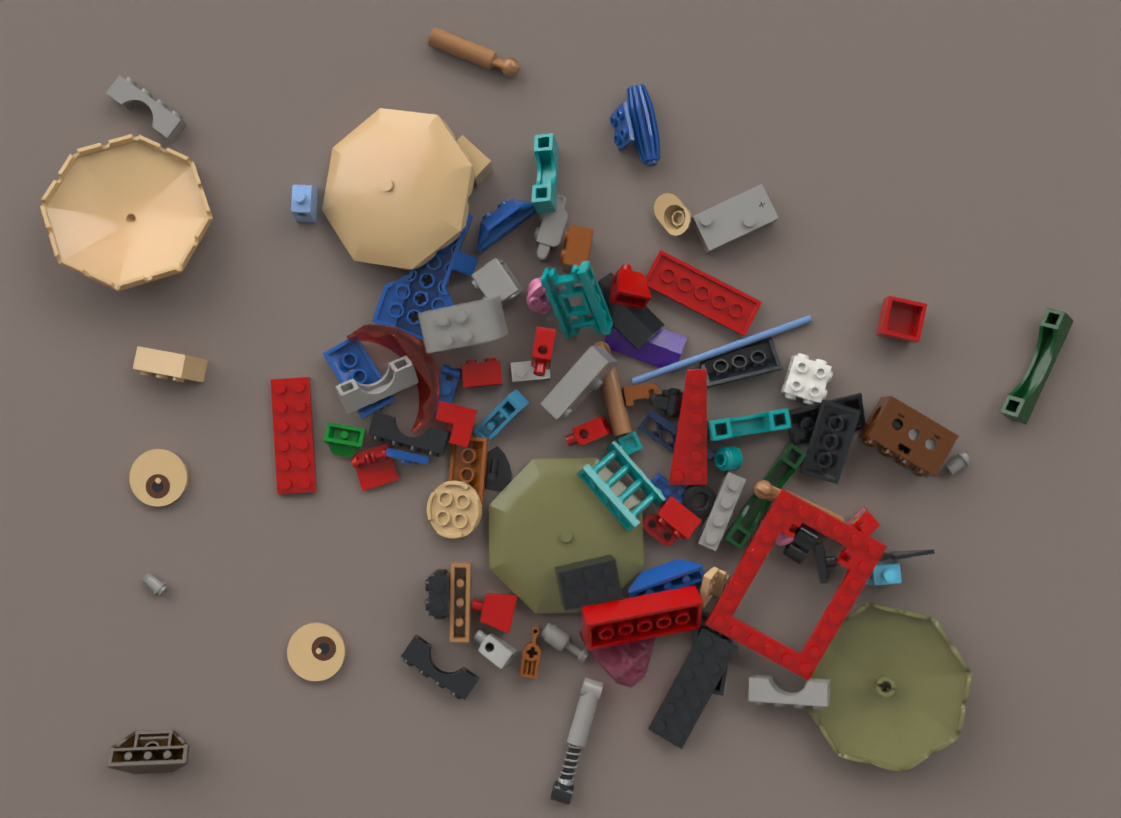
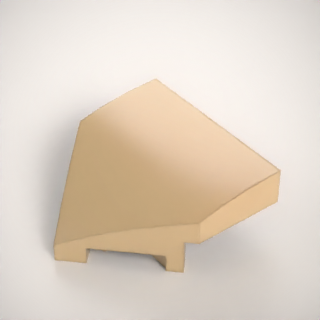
(712, 584)

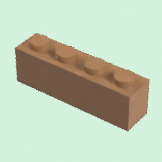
(460, 601)

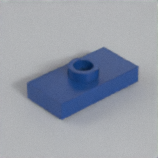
(407, 457)

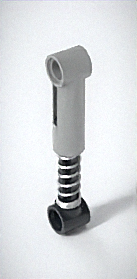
(577, 737)

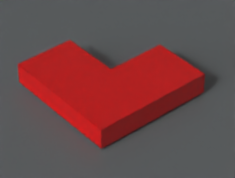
(463, 421)

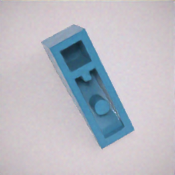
(501, 415)

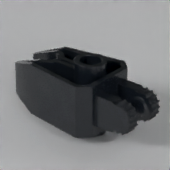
(668, 401)

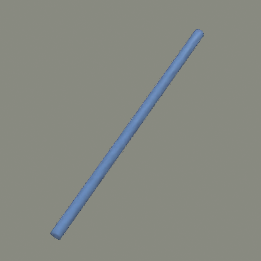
(721, 350)

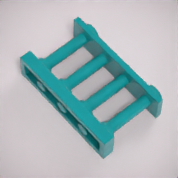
(615, 503)

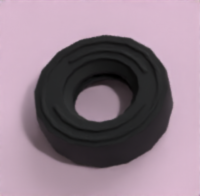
(689, 494)

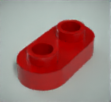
(658, 531)

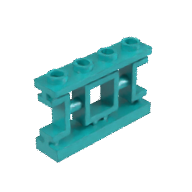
(590, 295)

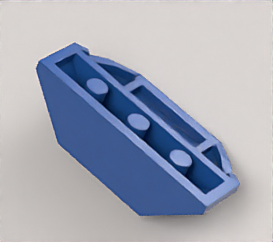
(502, 222)
(668, 577)

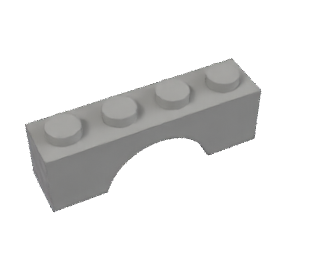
(128, 95)
(398, 377)
(724, 504)
(815, 694)

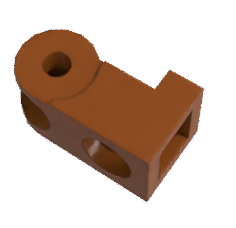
(639, 392)

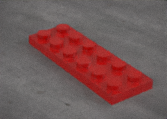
(702, 293)
(293, 435)

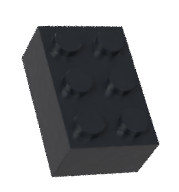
(588, 582)

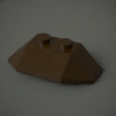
(149, 752)

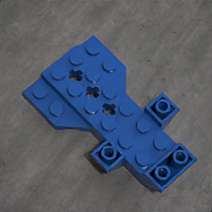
(400, 297)

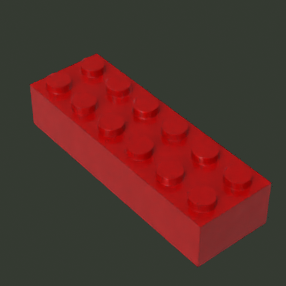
(641, 617)

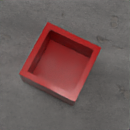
(901, 319)

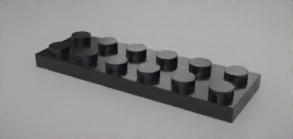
(692, 687)

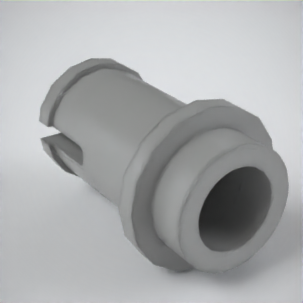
(958, 463)
(154, 584)

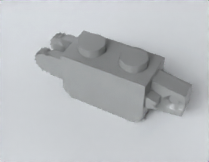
(551, 229)

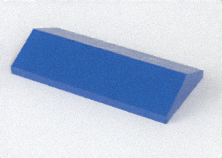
(352, 361)

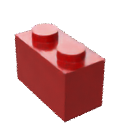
(482, 373)
(677, 518)

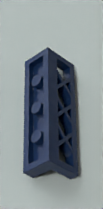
(668, 426)

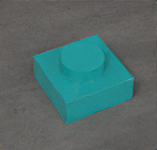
(630, 443)

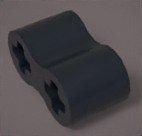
(802, 543)

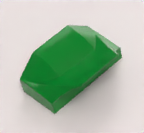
(344, 439)

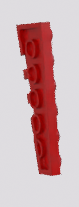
(690, 448)

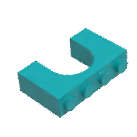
(748, 424)

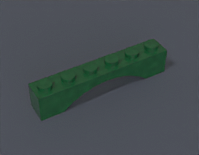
(1051, 337)
(753, 510)

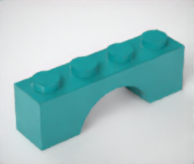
(545, 191)

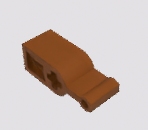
(526, 658)

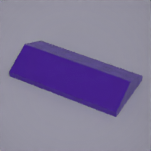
(659, 351)

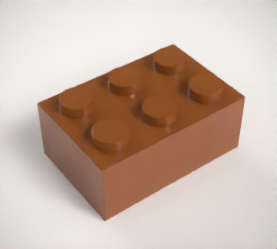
(577, 245)

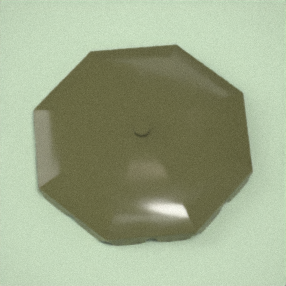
(553, 521)
(892, 688)

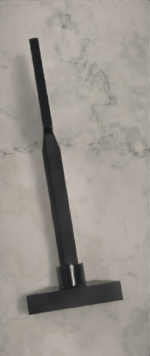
(825, 562)

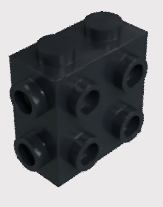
(439, 594)

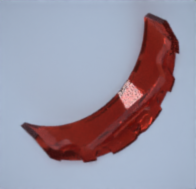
(424, 365)

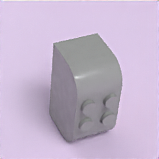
(463, 324)

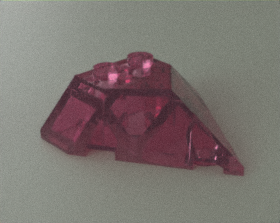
(625, 662)

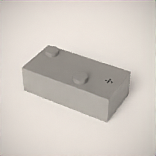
(734, 219)
(579, 382)

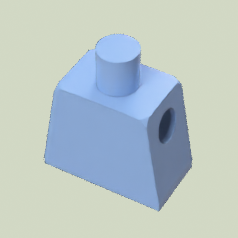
(304, 201)

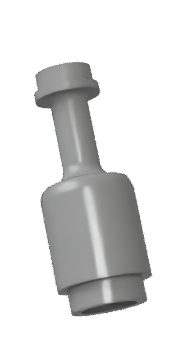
(560, 640)

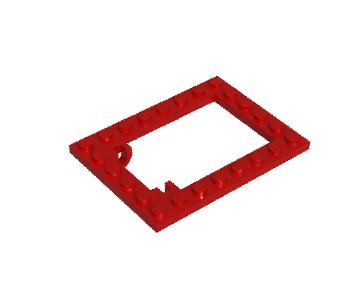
(784, 516)

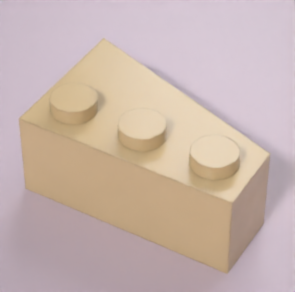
(169, 364)

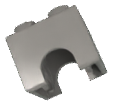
(497, 280)

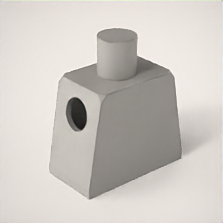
(503, 652)

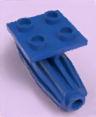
(637, 123)

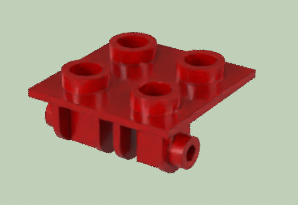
(374, 467)

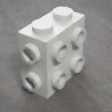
(806, 379)

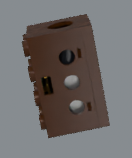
(907, 437)

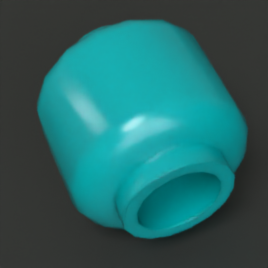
(728, 458)

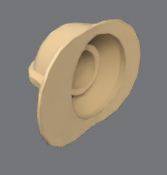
(672, 214)

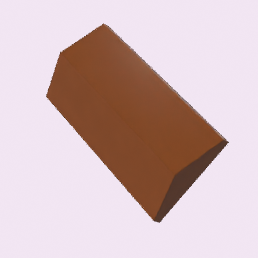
(470, 464)

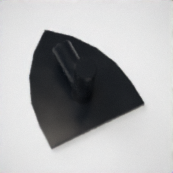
(497, 470)

